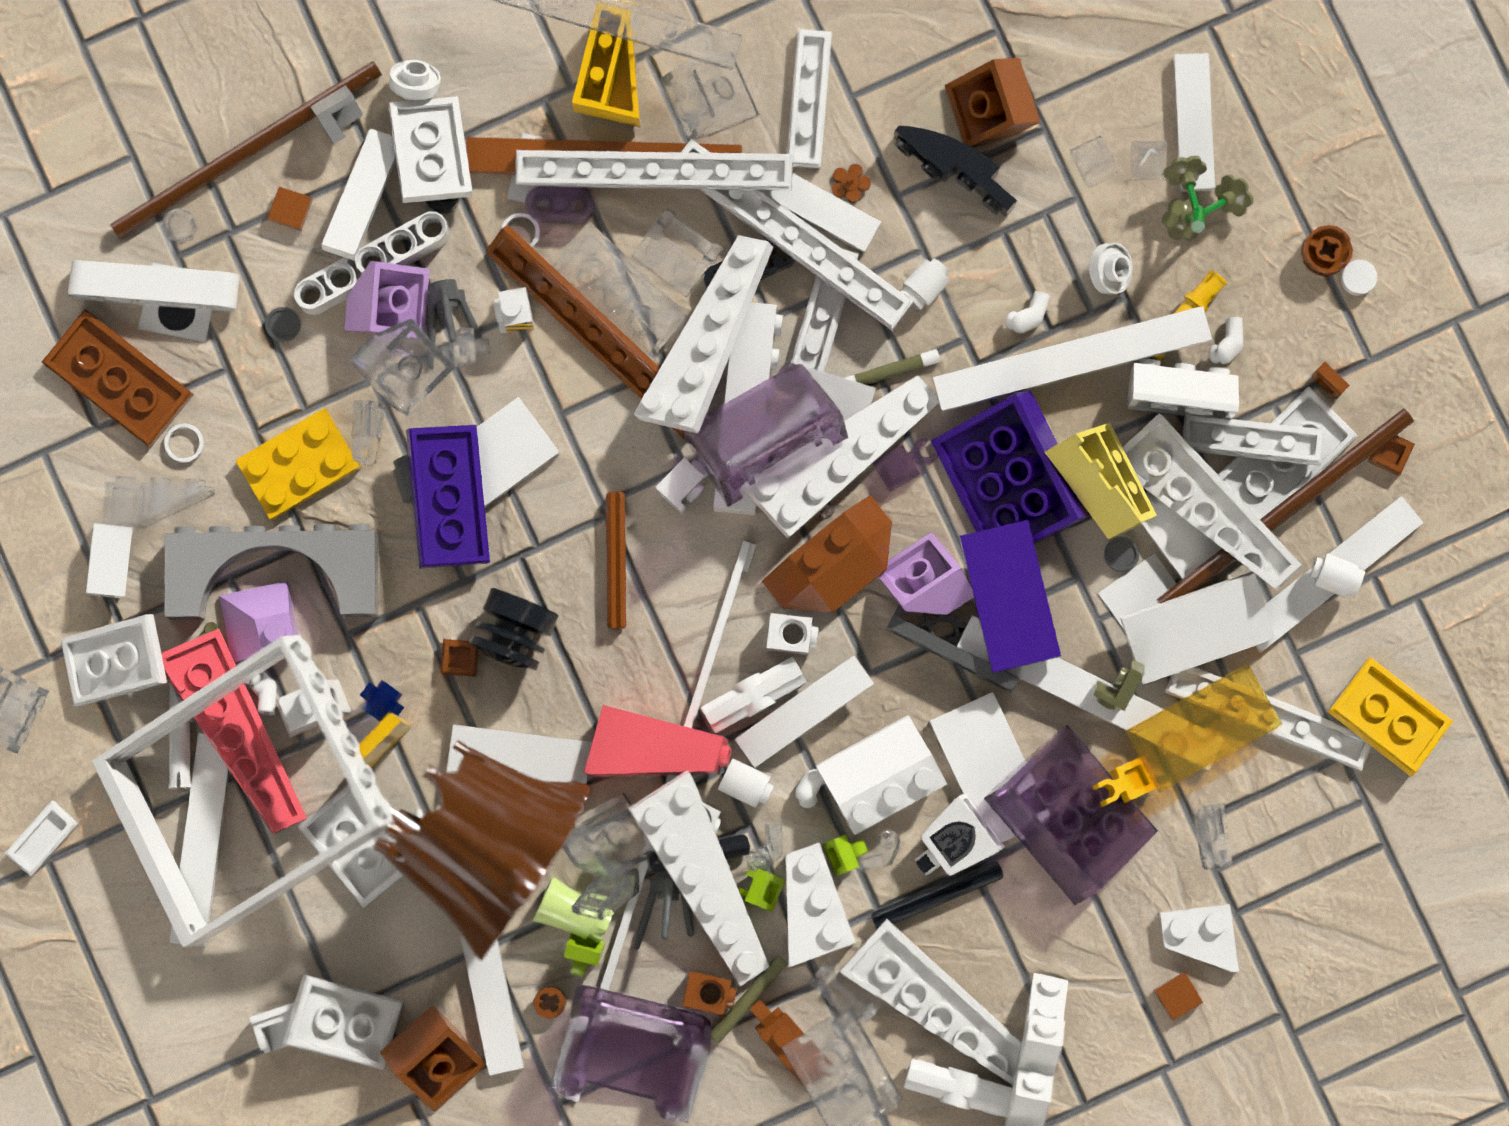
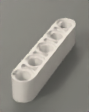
(381, 247)
(153, 285)

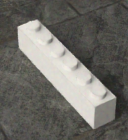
(747, 367)

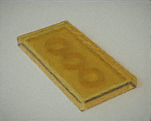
(1203, 728)

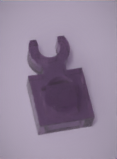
(900, 467)

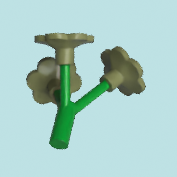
(1187, 217)

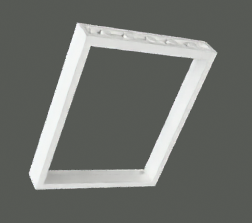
(146, 834)

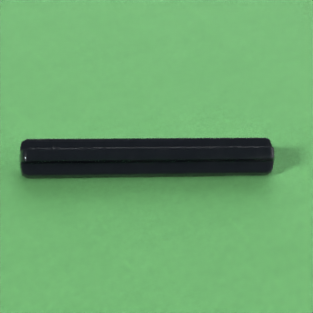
(939, 894)

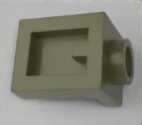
(1126, 683)

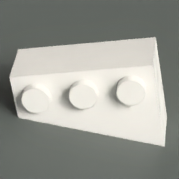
(813, 907)

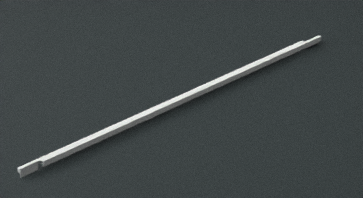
(742, 564)

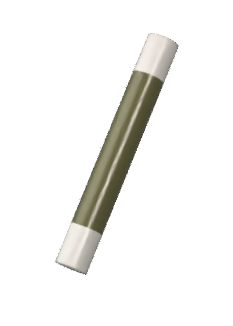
(896, 368)

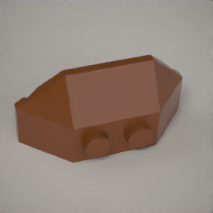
(834, 561)

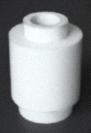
(926, 283)
(1337, 575)

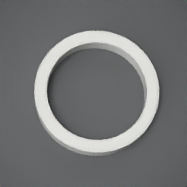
(525, 216)
(172, 431)

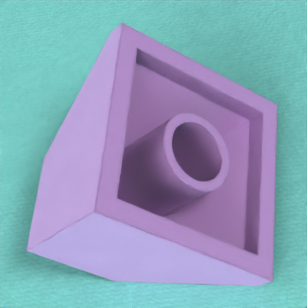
(387, 297)
(926, 578)
(257, 618)

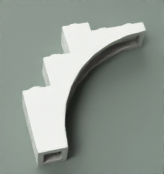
(1038, 1052)

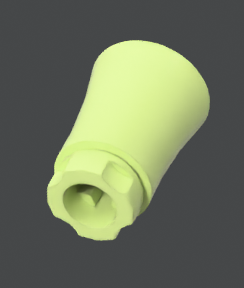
(556, 911)

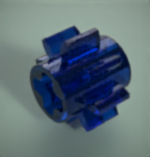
(381, 700)

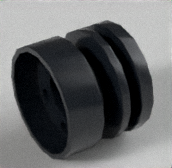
(513, 629)

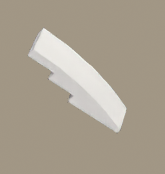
(804, 711)

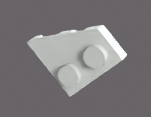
(1202, 935)

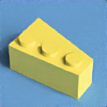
(1103, 479)

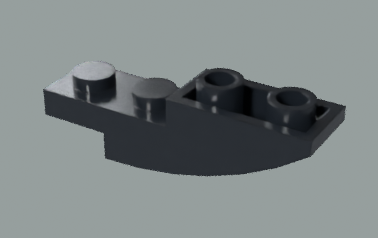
(946, 155)

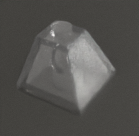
(607, 840)

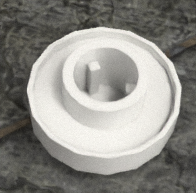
(414, 80)
(1111, 268)

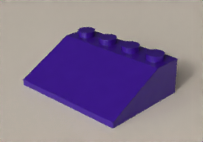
(1004, 472)

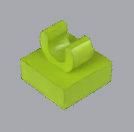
(843, 854)
(763, 890)
(583, 953)

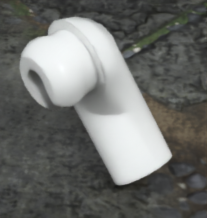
(808, 788)

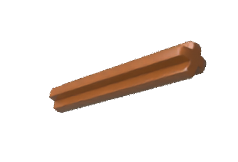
(616, 560)

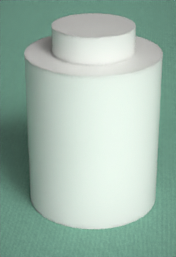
(746, 784)

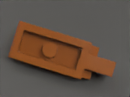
(776, 1031)

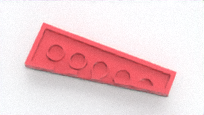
(235, 729)

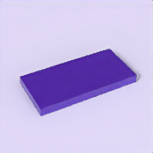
(447, 496)
(1010, 596)

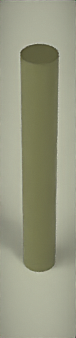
(748, 999)

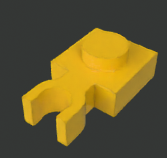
(1128, 781)

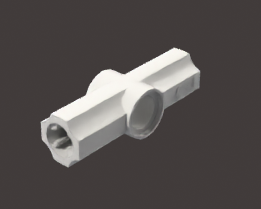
(754, 695)
(958, 1088)

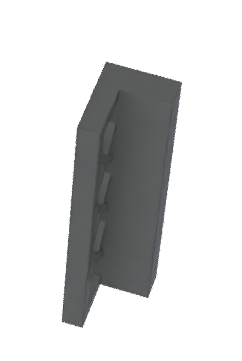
(946, 649)

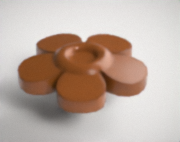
(850, 183)

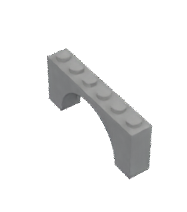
(199, 559)

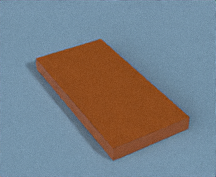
(117, 378)

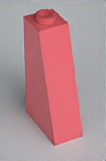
(646, 746)

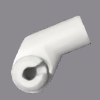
(1031, 317)
(1231, 345)
(265, 689)

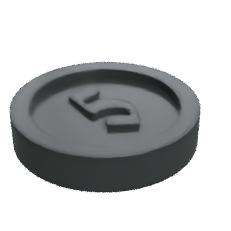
(282, 324)
(1121, 554)

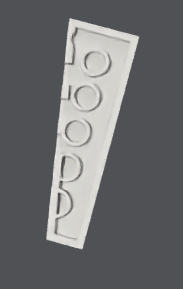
(698, 358)
(813, 476)
(1193, 490)
(691, 853)
(917, 987)

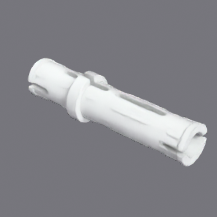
(179, 749)

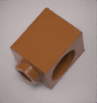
(693, 998)

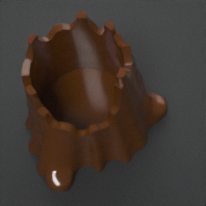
(484, 843)

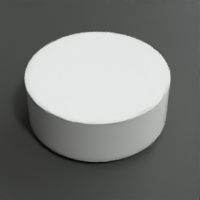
(1359, 277)

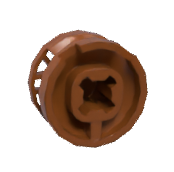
(1327, 250)

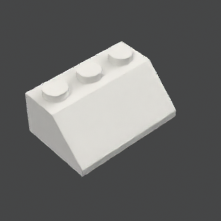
(1182, 390)
(881, 774)

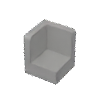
(337, 112)

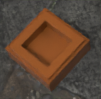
(290, 209)
(1330, 380)
(1392, 455)
(459, 658)
(1178, 996)

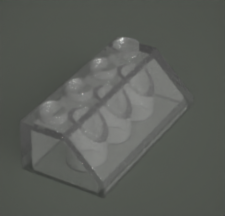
(621, 291)

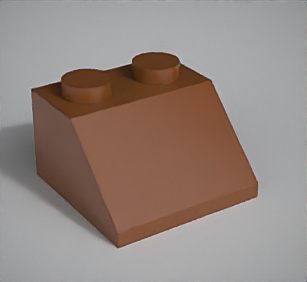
(992, 102)
(432, 1058)

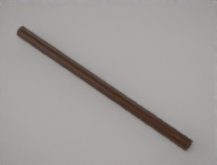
(237, 154)
(1297, 500)

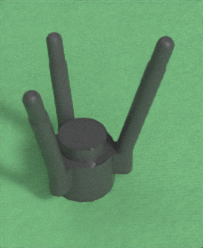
(445, 298)
(668, 892)

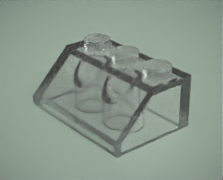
(843, 1071)

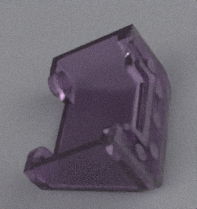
(764, 429)
(633, 1050)

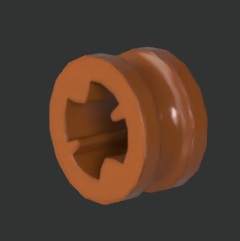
(551, 991)

